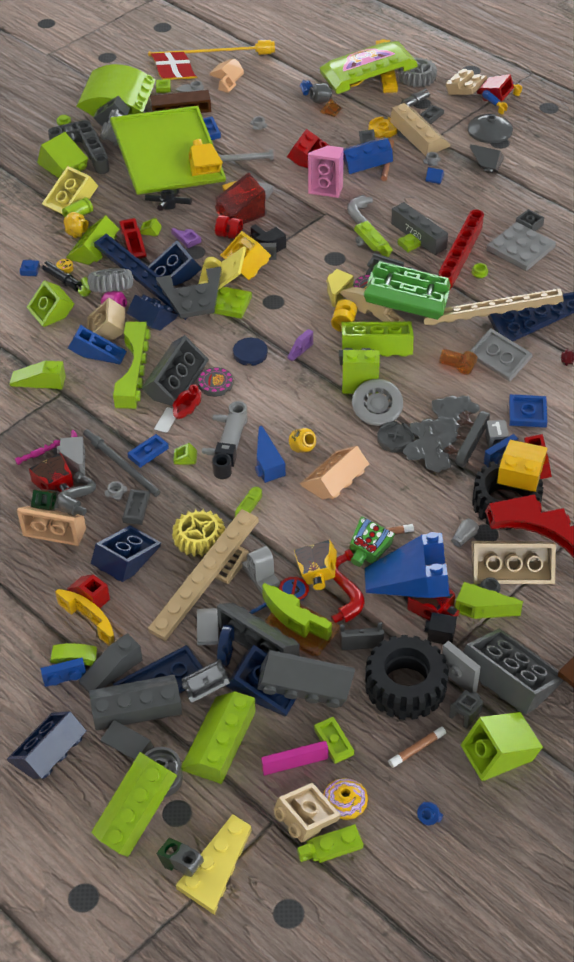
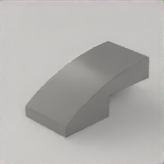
(207, 626)

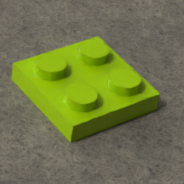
(232, 302)

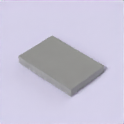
(501, 354)

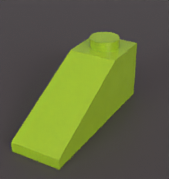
(40, 375)

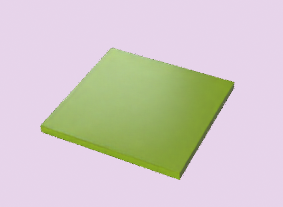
(159, 146)

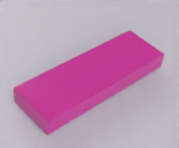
(294, 758)

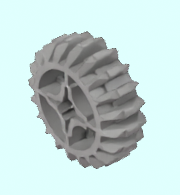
(419, 76)
(110, 280)

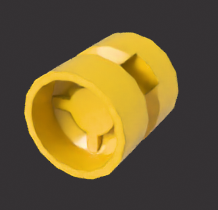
(344, 312)

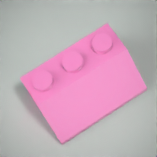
(325, 171)

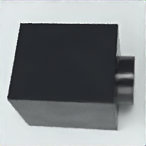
(440, 628)

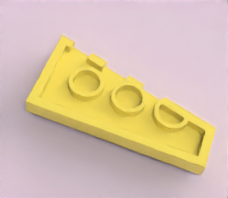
(219, 862)

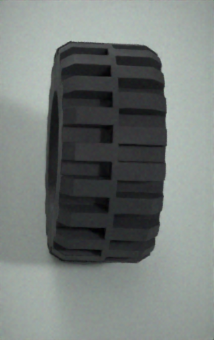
(401, 699)

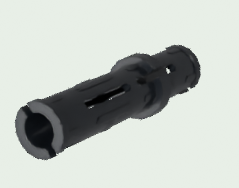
(66, 278)

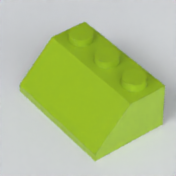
(85, 250)

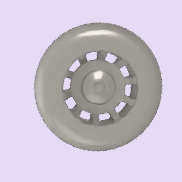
(377, 404)

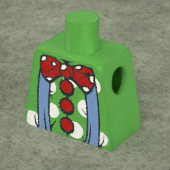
(369, 542)

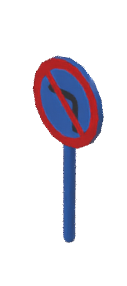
(290, 585)

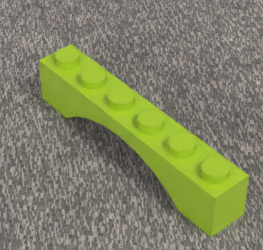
(127, 389)

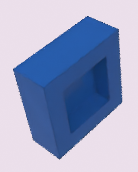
(29, 268)

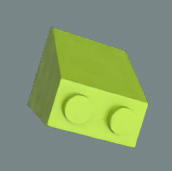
(60, 153)
(358, 368)
(500, 744)

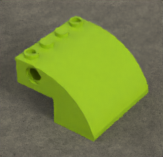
(113, 81)

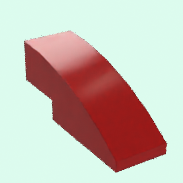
(132, 237)

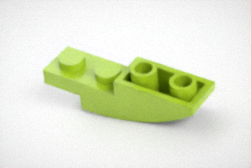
(288, 611)

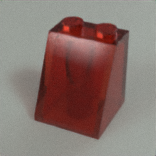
(242, 200)

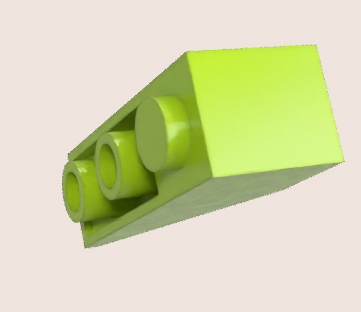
(485, 603)

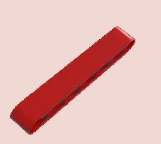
(462, 246)

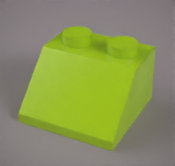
(50, 304)

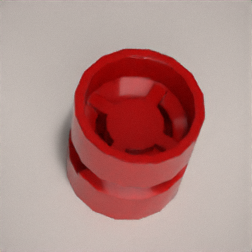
(226, 226)

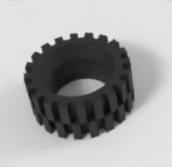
(487, 483)

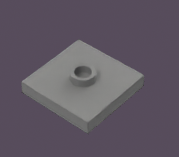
(461, 667)

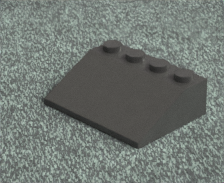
(513, 670)

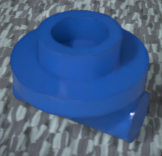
(305, 86)
(429, 813)

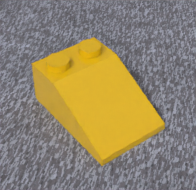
(254, 257)
(521, 465)

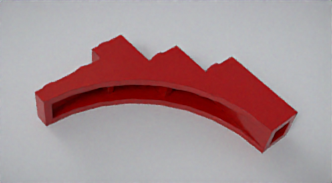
(528, 515)

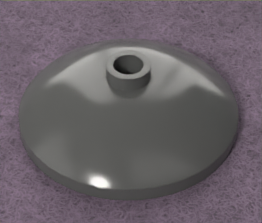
(490, 128)

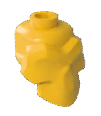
(75, 224)

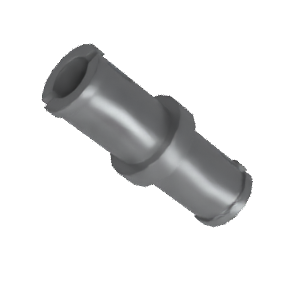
(415, 98)

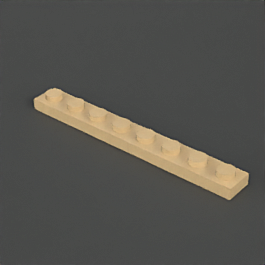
(498, 306)
(203, 575)

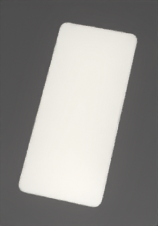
(165, 421)

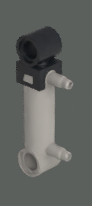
(226, 449)

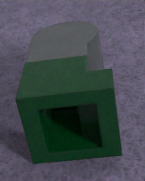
(44, 499)
(182, 859)

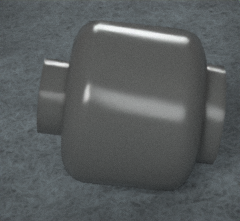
(320, 93)

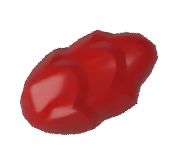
(187, 402)

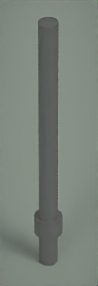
(99, 443)

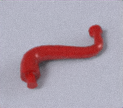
(356, 597)

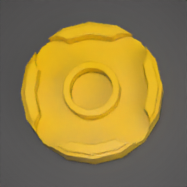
(382, 127)

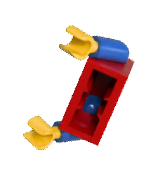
(496, 90)

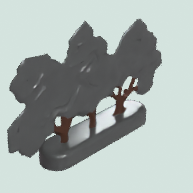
(441, 433)

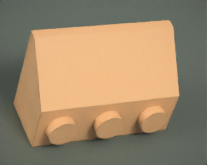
(336, 473)
(51, 525)

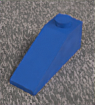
(95, 347)
(269, 461)

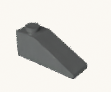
(113, 663)

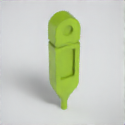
(250, 500)

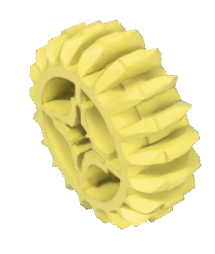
(197, 532)

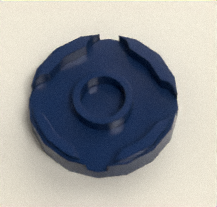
(250, 351)
(225, 647)

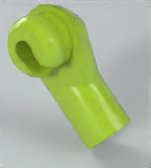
(85, 291)

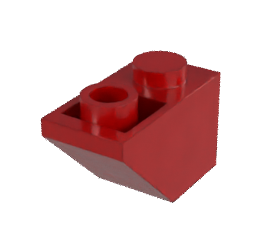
(92, 589)

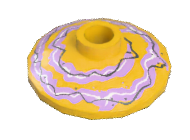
(349, 806)

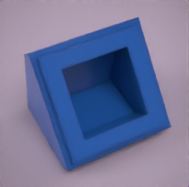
(434, 175)

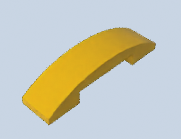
(72, 602)

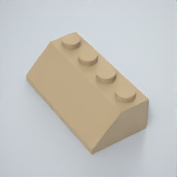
(417, 129)
(514, 561)

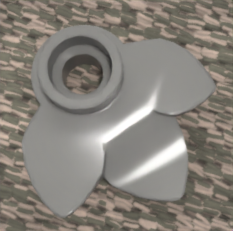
(193, 86)

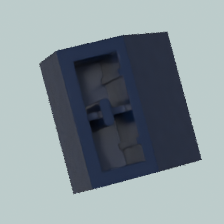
(151, 311)

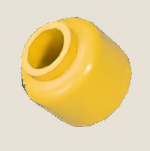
(302, 440)

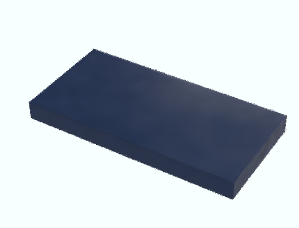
(180, 662)

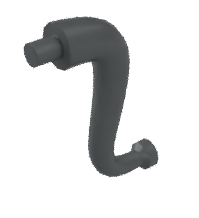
(67, 498)

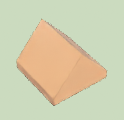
(226, 83)

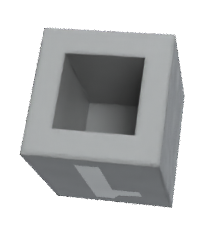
(496, 432)

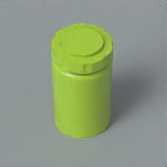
(82, 207)

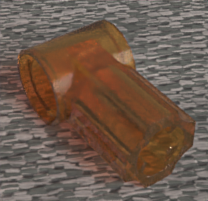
(463, 362)

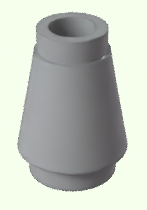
(466, 530)

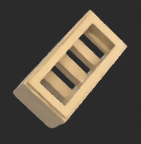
(242, 553)

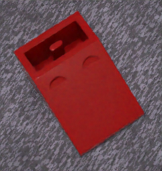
(306, 143)

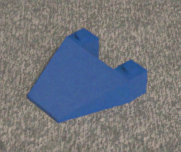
(405, 571)

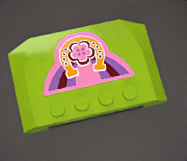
(366, 64)

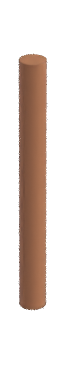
(386, 166)

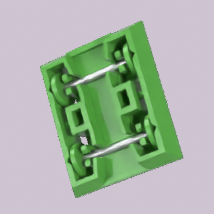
(407, 290)

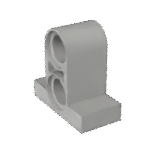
(261, 568)

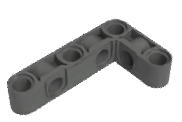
(83, 132)

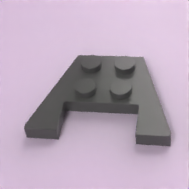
(193, 299)

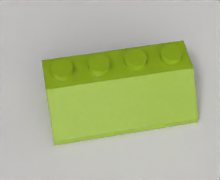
(388, 337)
(220, 736)
(133, 804)

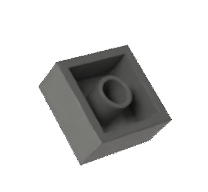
(531, 220)

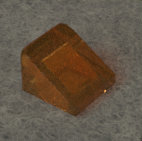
(331, 108)

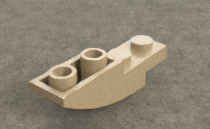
(383, 313)

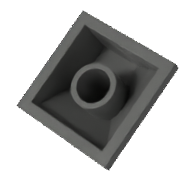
(488, 158)

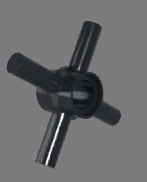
(168, 199)

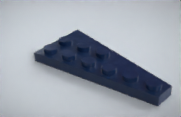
(521, 323)

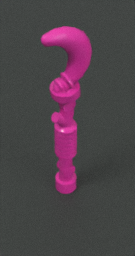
(40, 451)

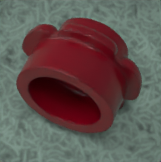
(567, 357)

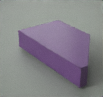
(187, 237)
(301, 344)

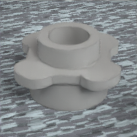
(258, 123)
(432, 159)
(115, 490)

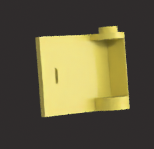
(230, 267)

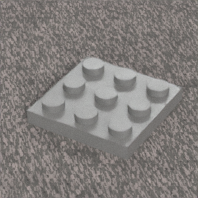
(521, 246)

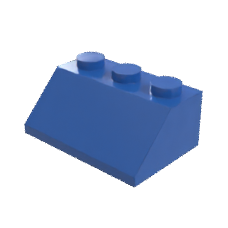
(368, 155)

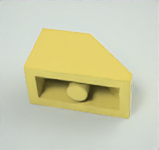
(336, 283)

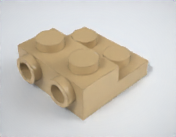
(465, 83)
(305, 812)

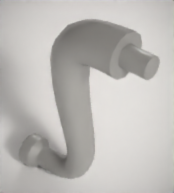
(353, 210)

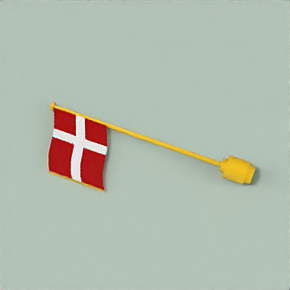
(177, 65)

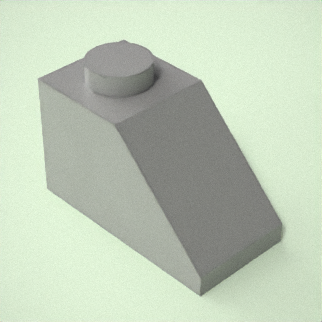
(73, 453)

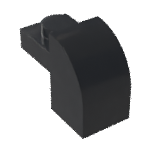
(272, 236)

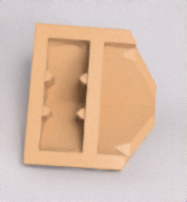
(230, 66)

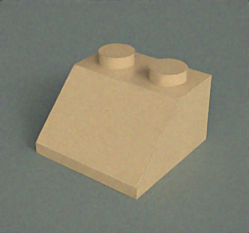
(107, 320)

